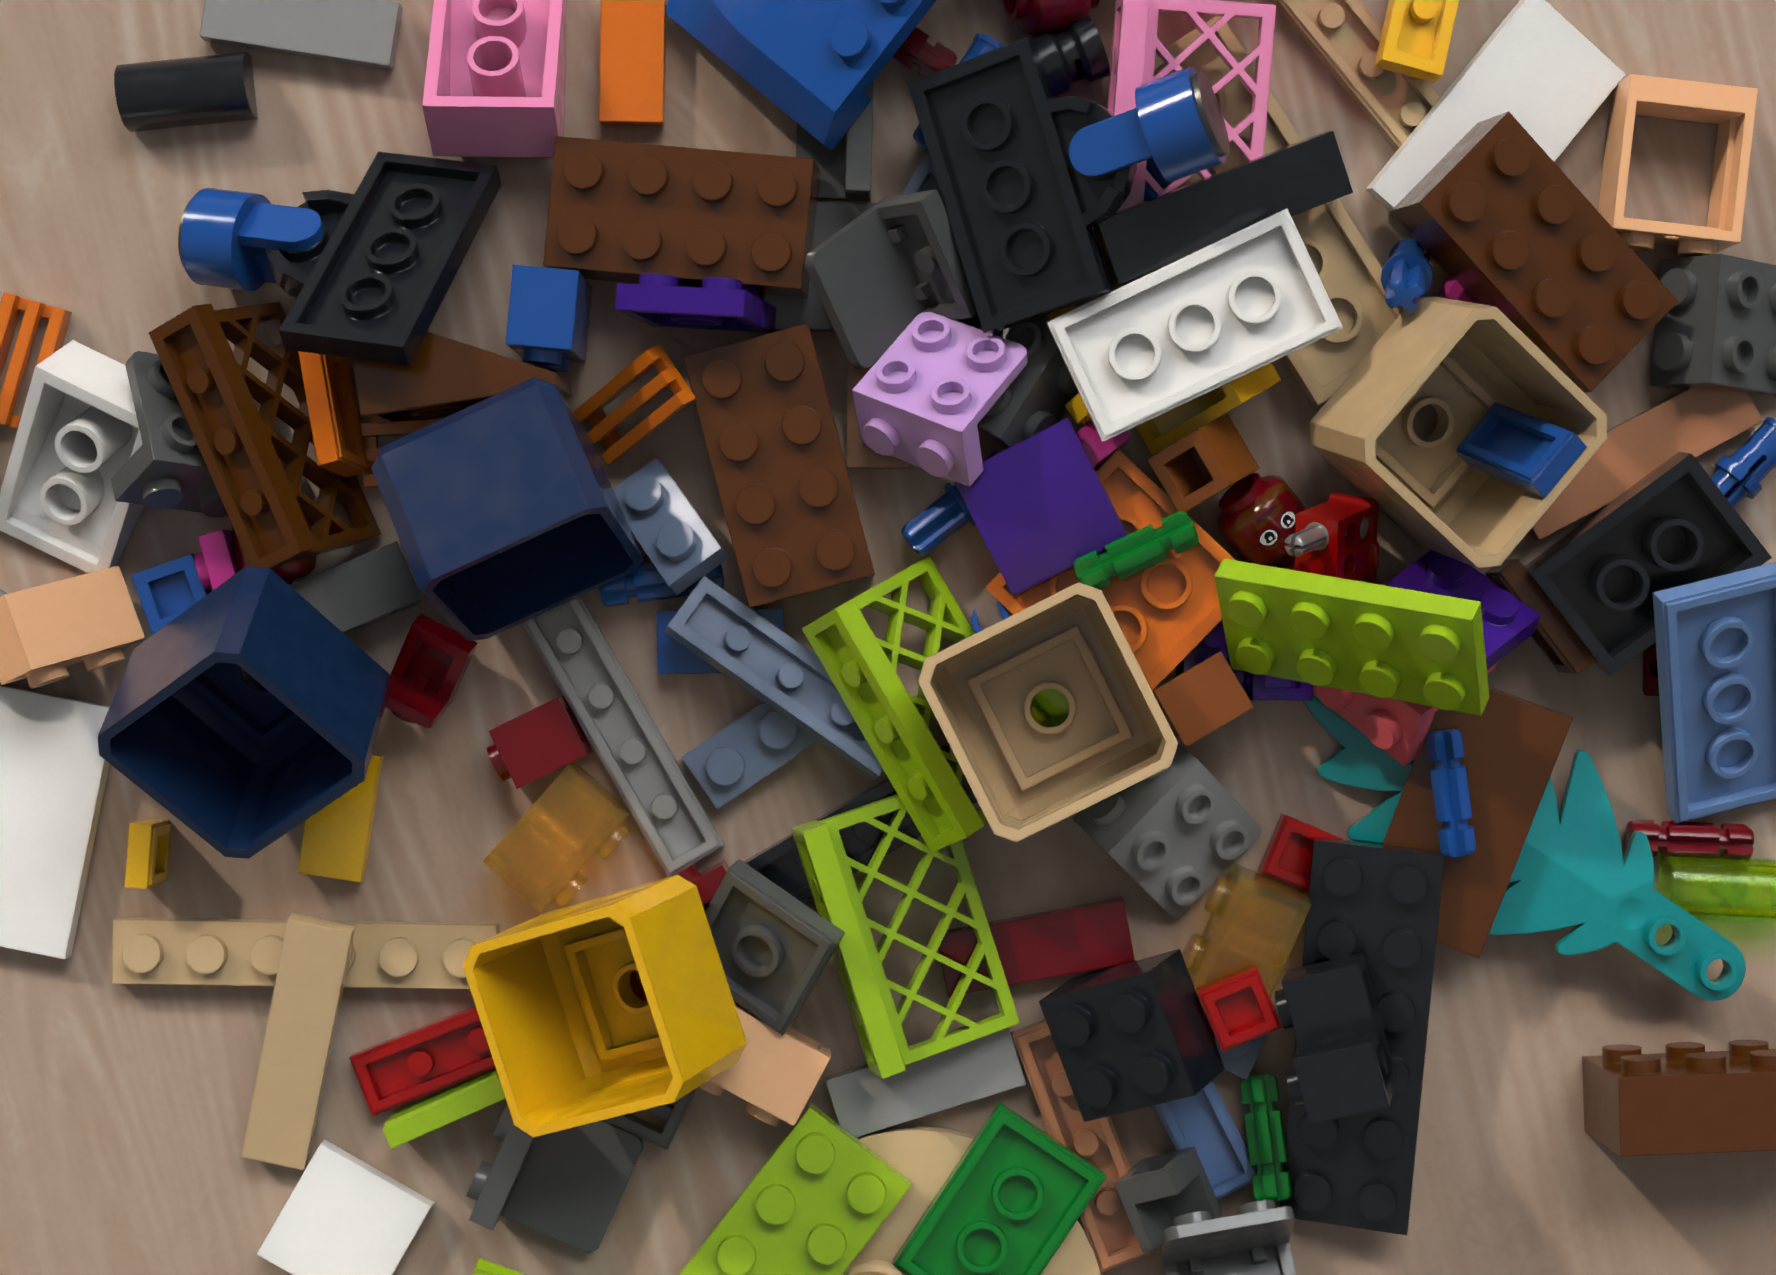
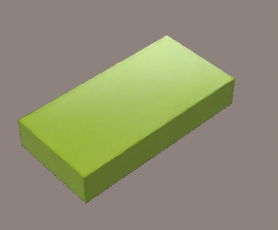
(443, 1108)

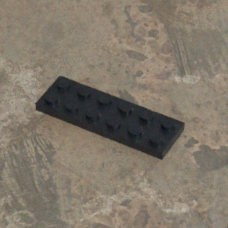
(1388, 908)

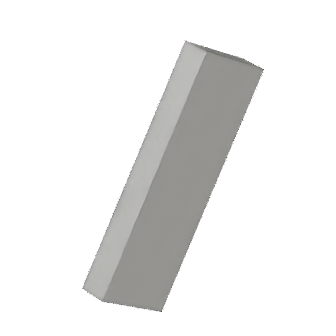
(320, 29)
(927, 1086)

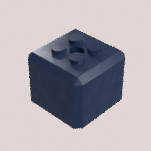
(505, 510)
(246, 714)

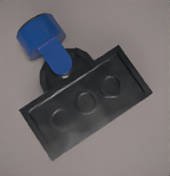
(1039, 172)
(359, 263)

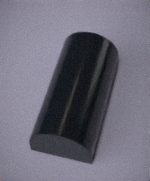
(186, 91)

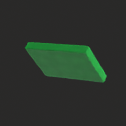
(1002, 1204)

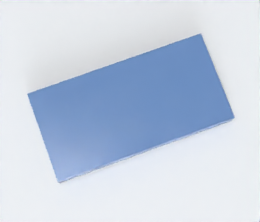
(1718, 692)

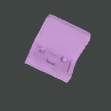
(933, 392)

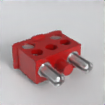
(1337, 538)

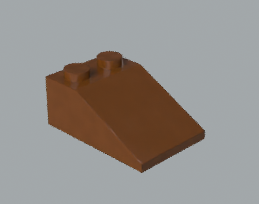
(440, 381)

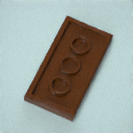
(1508, 769)

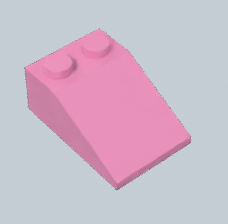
(496, 77)

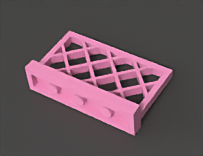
(1134, 63)

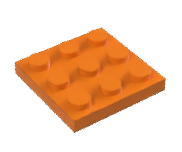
(1160, 608)

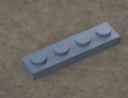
(771, 669)

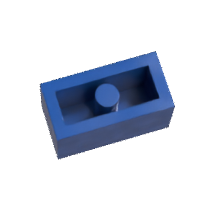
(548, 316)

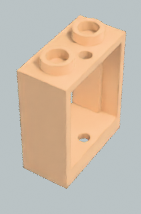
(1691, 101)

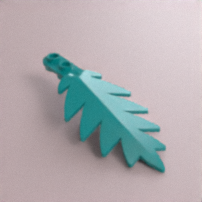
(1566, 870)

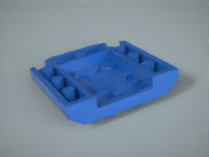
(805, 53)

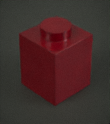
(537, 743)

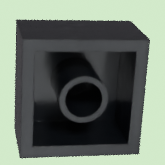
(1132, 1036)

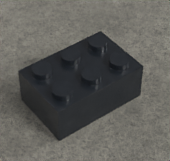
(1648, 539)

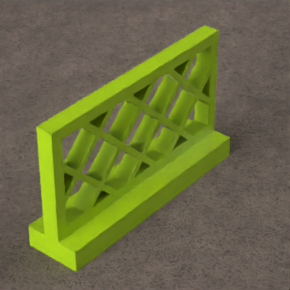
(884, 711)
(860, 961)

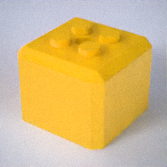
(573, 1032)

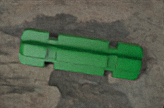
(1136, 551)
(1265, 1138)

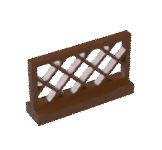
(241, 441)

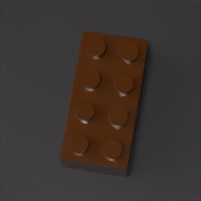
(681, 214)
(1535, 250)
(778, 466)
(1682, 1099)

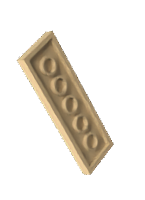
(1330, 236)

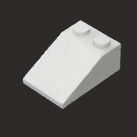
(66, 450)

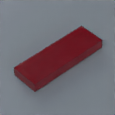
(1046, 944)

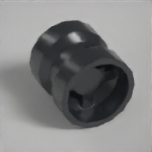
(1072, 56)

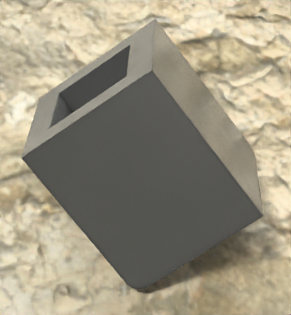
(1163, 1189)

